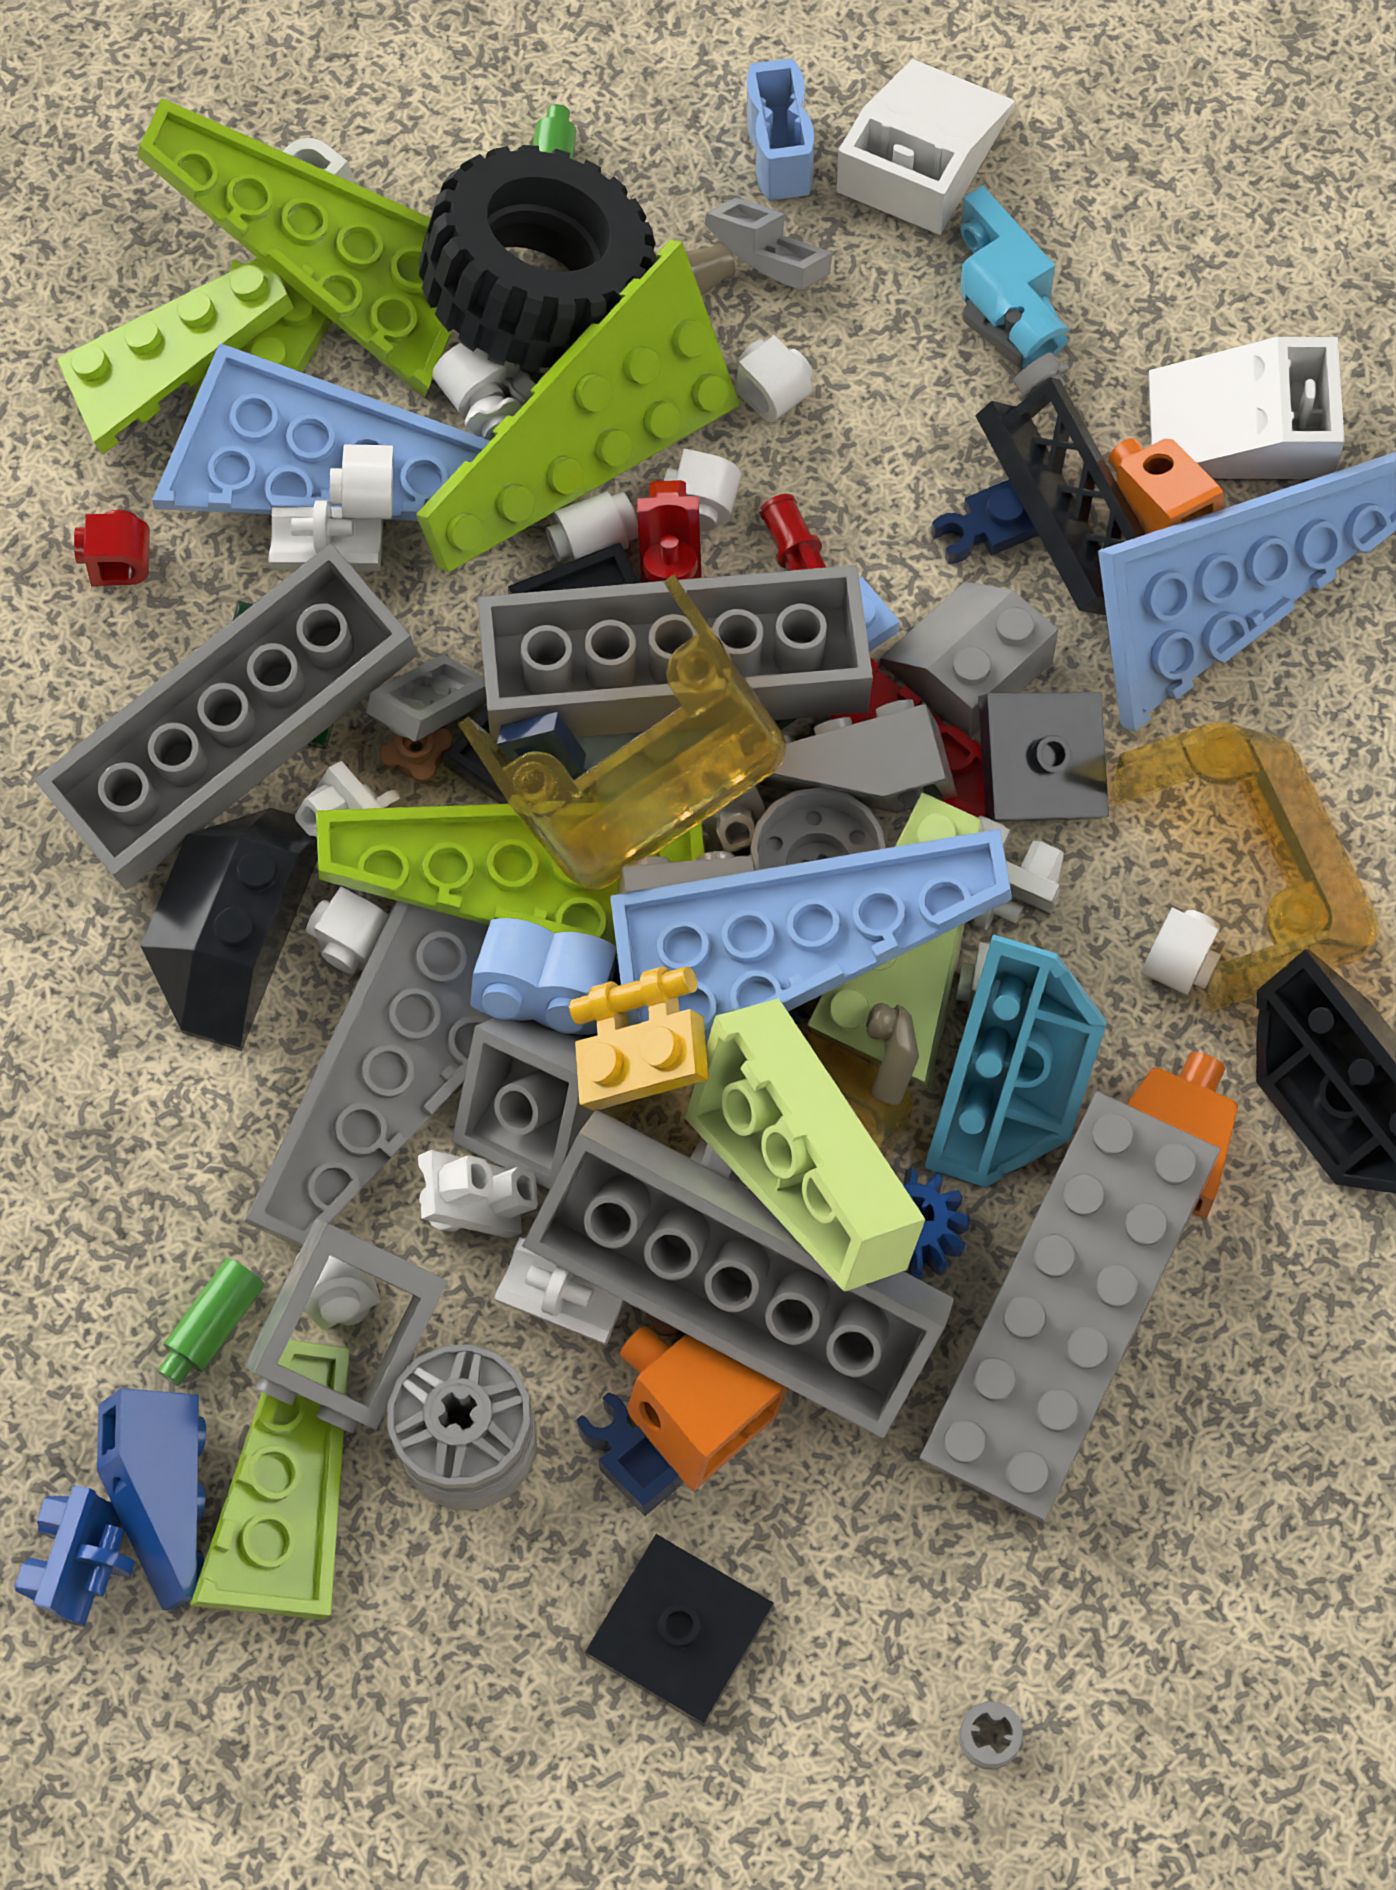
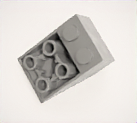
(875, 761)

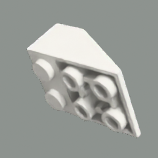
(920, 144)
(1254, 409)

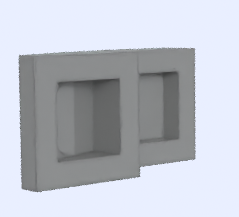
(758, 239)

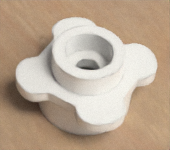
(488, 413)

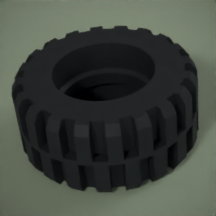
(542, 206)

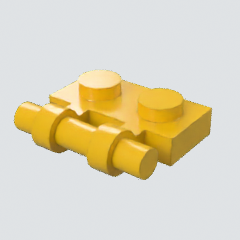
(644, 1057)

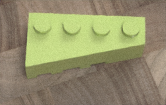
(915, 979)
(802, 1147)

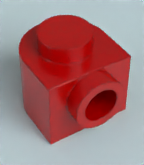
(113, 548)

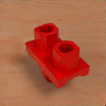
(669, 533)

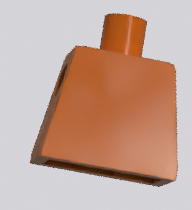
(1163, 484)
(1193, 1107)
(697, 1402)

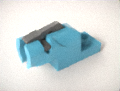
(1007, 284)

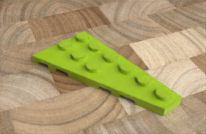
(316, 231)
(598, 411)
(468, 865)

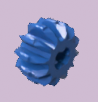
(941, 1224)

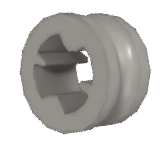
(995, 1714)

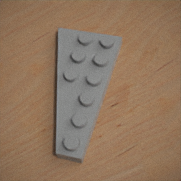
(383, 1071)

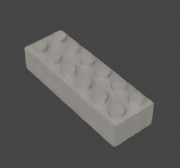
(607, 648)
(227, 716)
(733, 1275)
(1070, 1306)

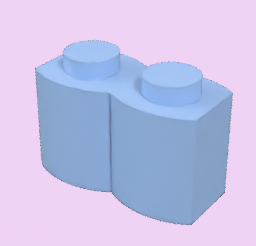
(780, 129)
(537, 973)

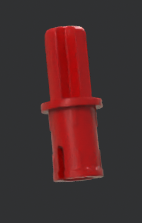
(790, 534)

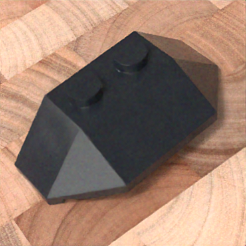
(228, 921)
(1330, 1071)

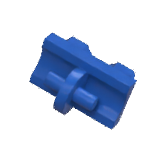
(80, 1556)

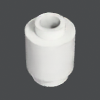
(592, 526)

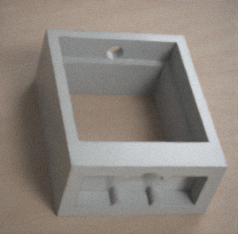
(285, 1384)

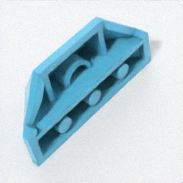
(1017, 1066)

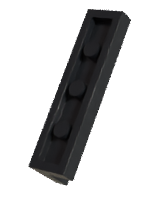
(1048, 498)

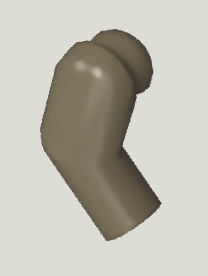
(901, 1051)

